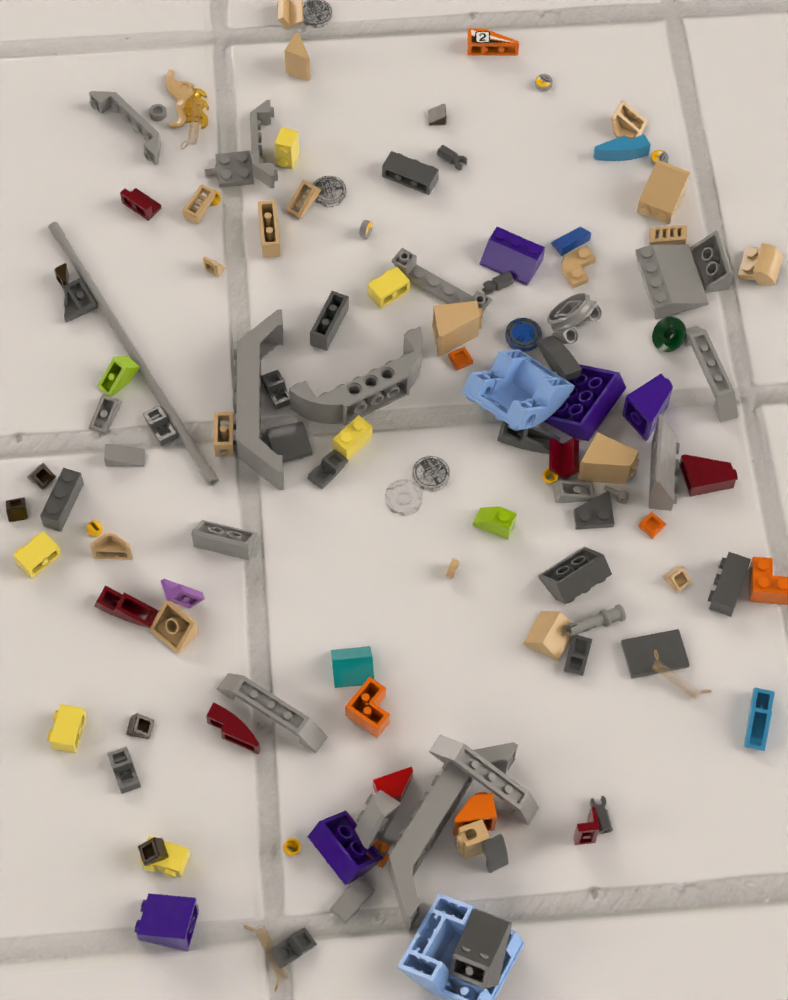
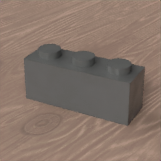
(410, 172)
(329, 320)
(62, 499)
(728, 583)

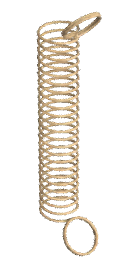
(192, 120)
(657, 658)
(252, 929)

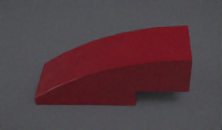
(126, 607)
(232, 728)

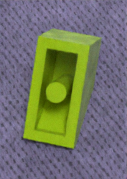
(117, 375)
(496, 520)

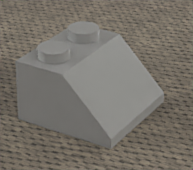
(376, 818)

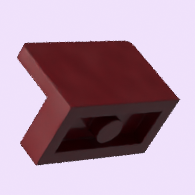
(140, 203)
(564, 457)
(587, 832)

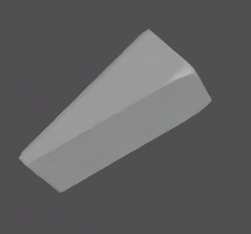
(105, 414)
(123, 456)
(573, 491)

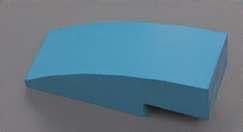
(622, 149)
(759, 719)

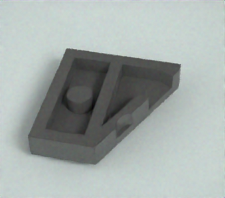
(77, 300)
(595, 513)

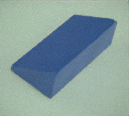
(571, 240)

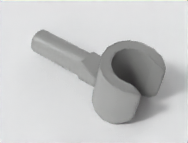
(622, 494)

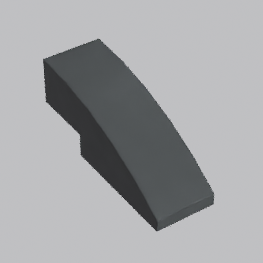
(559, 358)
(529, 439)

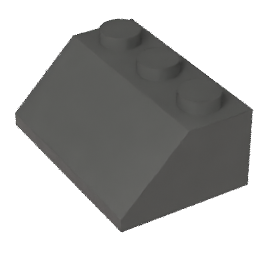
(575, 574)

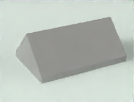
(712, 263)
(224, 539)

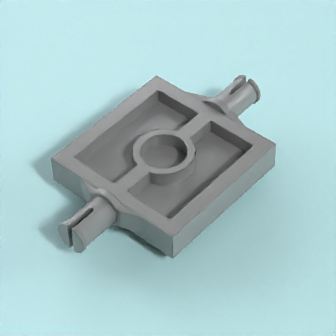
(232, 169)

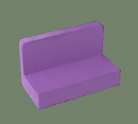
(181, 594)

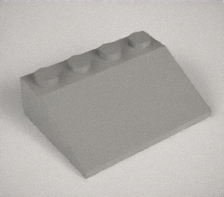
(671, 279)
(663, 466)

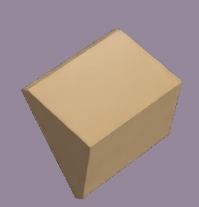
(297, 59)
(174, 627)
(549, 634)

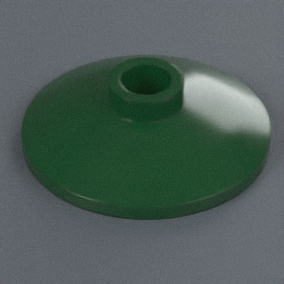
(663, 331)

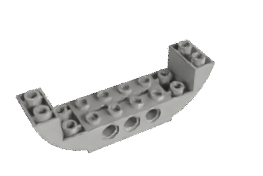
(363, 393)

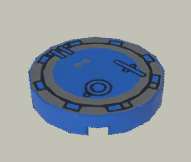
(523, 334)

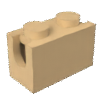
(223, 434)
(471, 838)

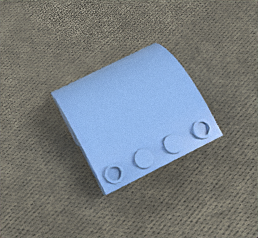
(518, 390)
(432, 949)

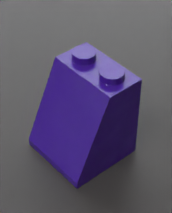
(646, 403)
(167, 920)

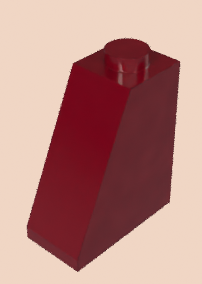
(706, 474)

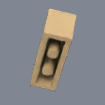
(269, 229)

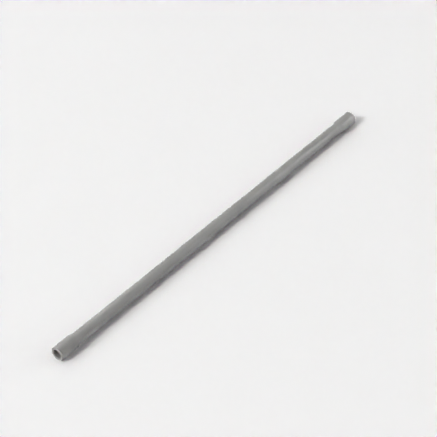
(206, 470)

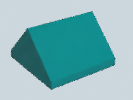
(352, 666)

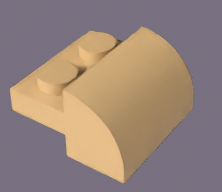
(761, 264)

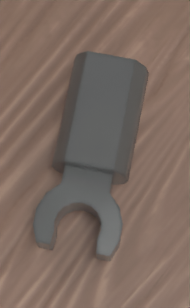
(451, 157)
(498, 283)
(603, 817)

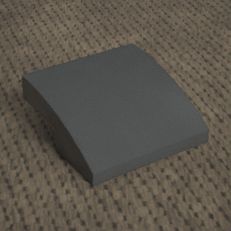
(290, 441)

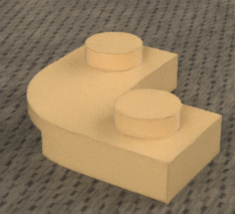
(573, 266)

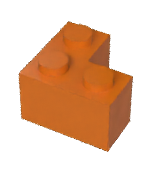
(765, 586)
(365, 708)

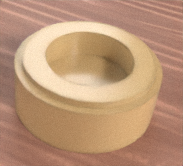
(452, 568)

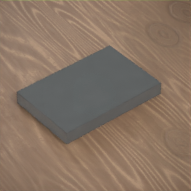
(641, 656)

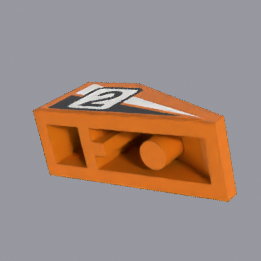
(490, 43)

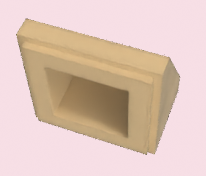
(212, 266)
(677, 578)

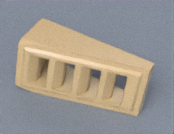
(298, 196)
(193, 213)
(680, 230)

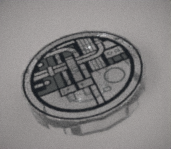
(316, 13)
(332, 191)
(431, 473)

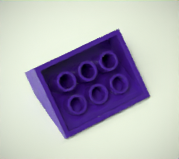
(588, 403)

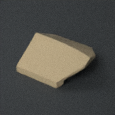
(627, 122)
(111, 547)

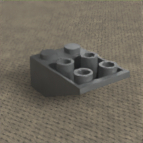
(481, 949)

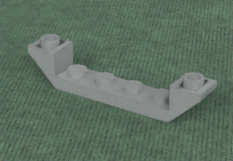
(105, 100)
(262, 171)
(433, 284)
(725, 402)
(274, 708)
(486, 774)

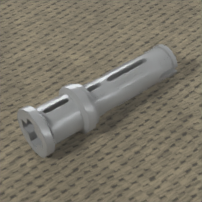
(604, 619)

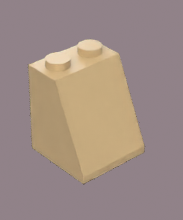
(663, 192)
(455, 324)
(608, 461)

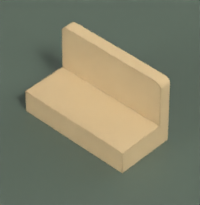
(290, 12)

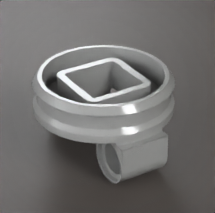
(571, 313)

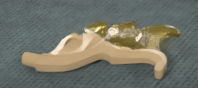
(180, 91)

